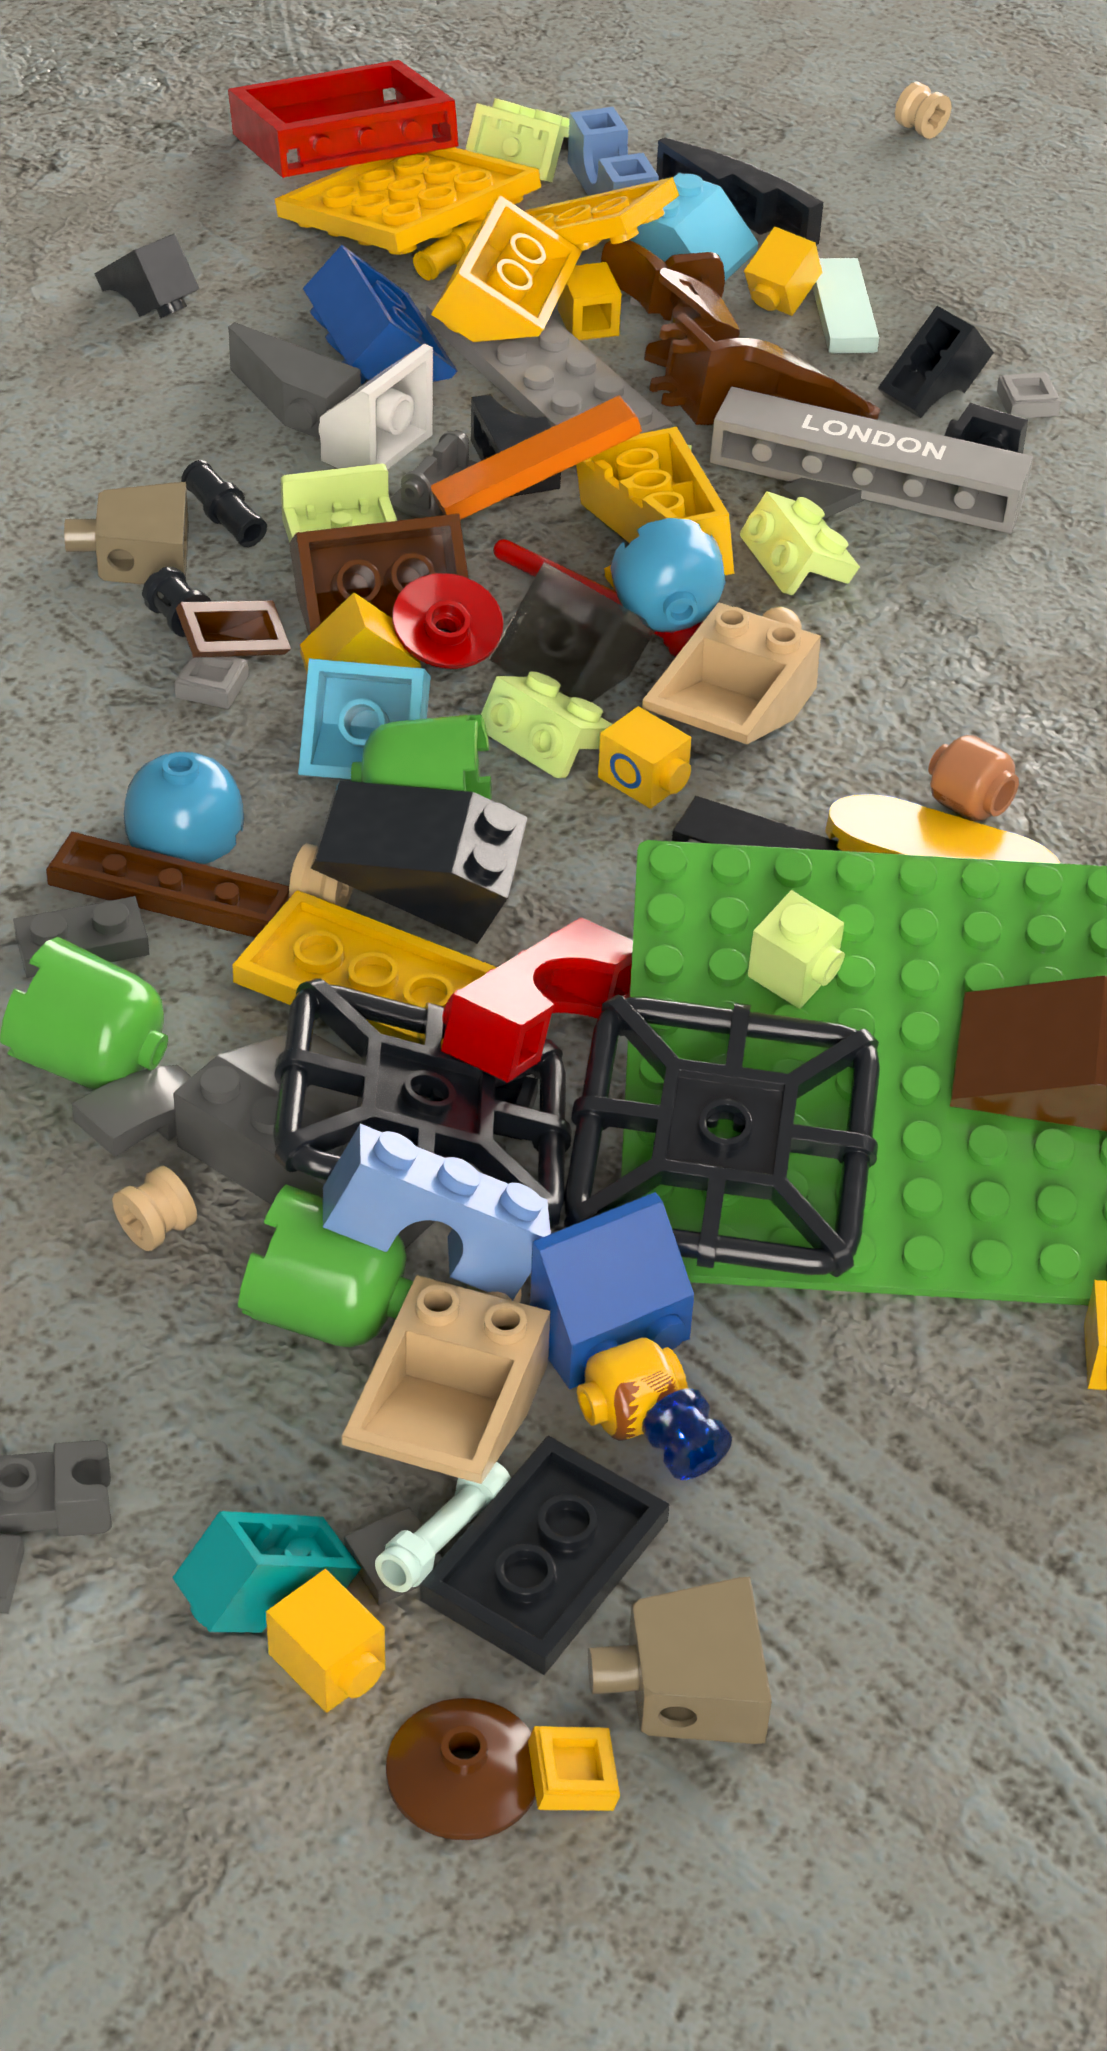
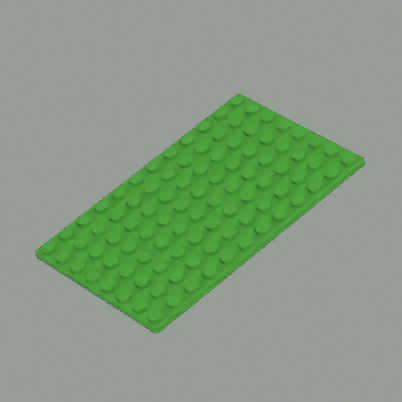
(956, 1193)

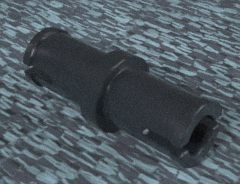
(224, 503)

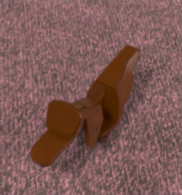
(704, 343)

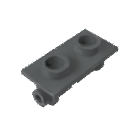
(447, 459)

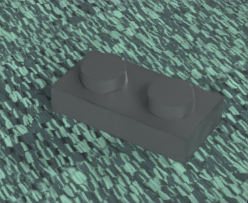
(104, 929)

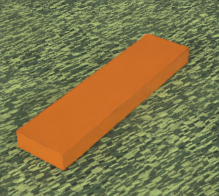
(536, 458)

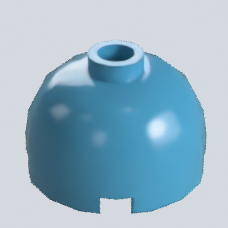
(669, 574)
(184, 808)

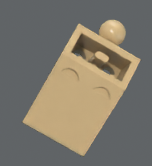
(740, 674)
(452, 1379)

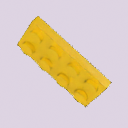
(607, 214)
(351, 951)

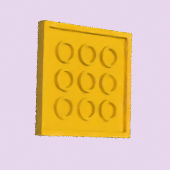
(407, 197)

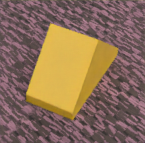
(357, 635)

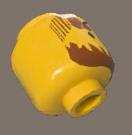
(626, 1384)

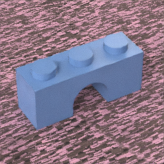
(601, 153)
(391, 1183)

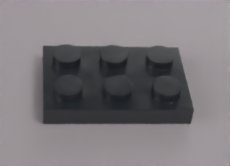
(544, 1554)

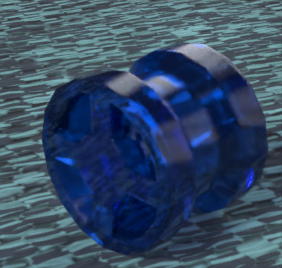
(686, 1433)

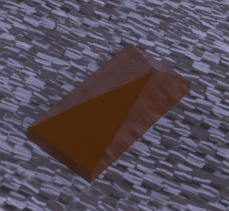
(233, 628)

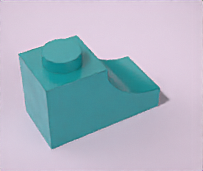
(253, 1563)

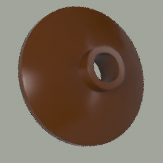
(461, 1795)

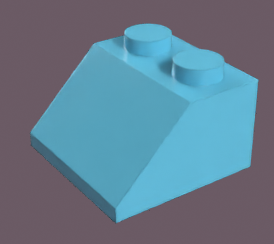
(698, 223)
(349, 703)

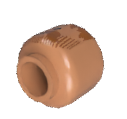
(973, 778)

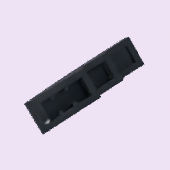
(755, 194)

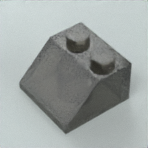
(572, 636)

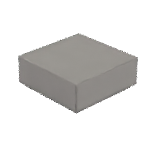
(1028, 395)
(212, 680)

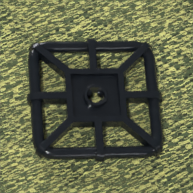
(388, 1082)
(761, 1109)

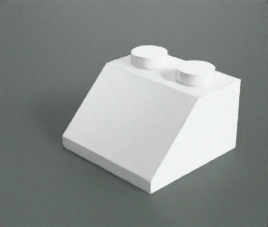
(383, 416)

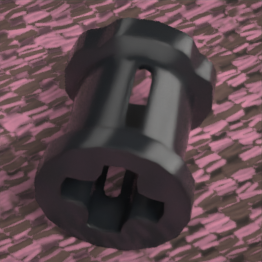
(173, 586)

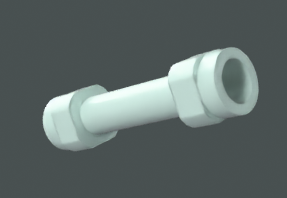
(411, 1556)

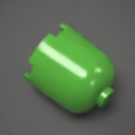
(427, 754)
(84, 1018)
(321, 1279)

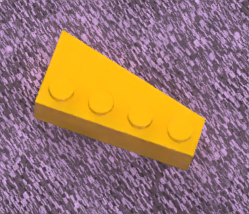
(651, 481)

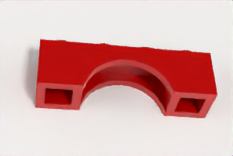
(506, 1013)

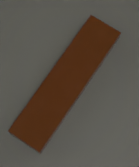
(166, 884)

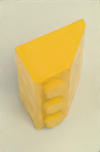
(507, 277)

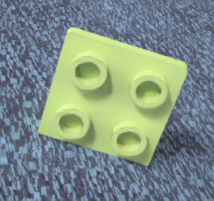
(518, 135)

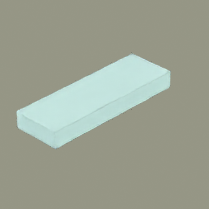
(845, 307)

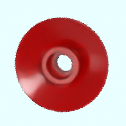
(449, 604)

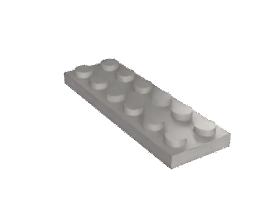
(550, 374)

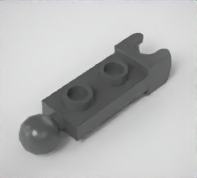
(57, 1490)

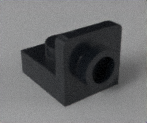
(989, 428)

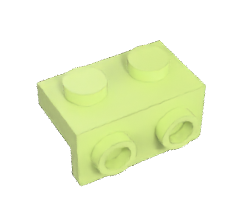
(335, 498)
(795, 540)
(541, 721)

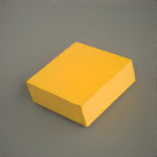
(573, 1768)

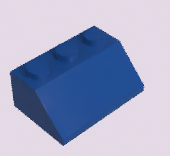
(370, 317)

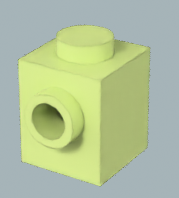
(796, 949)

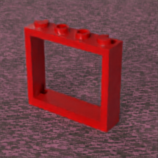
(343, 118)

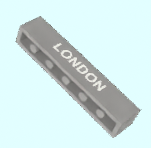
(880, 458)

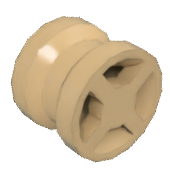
(923, 110)
(316, 883)
(154, 1208)

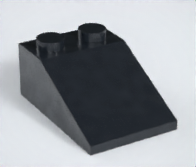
(423, 851)

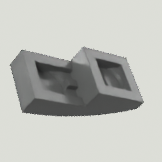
(131, 1108)

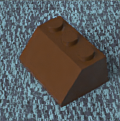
(372, 562)

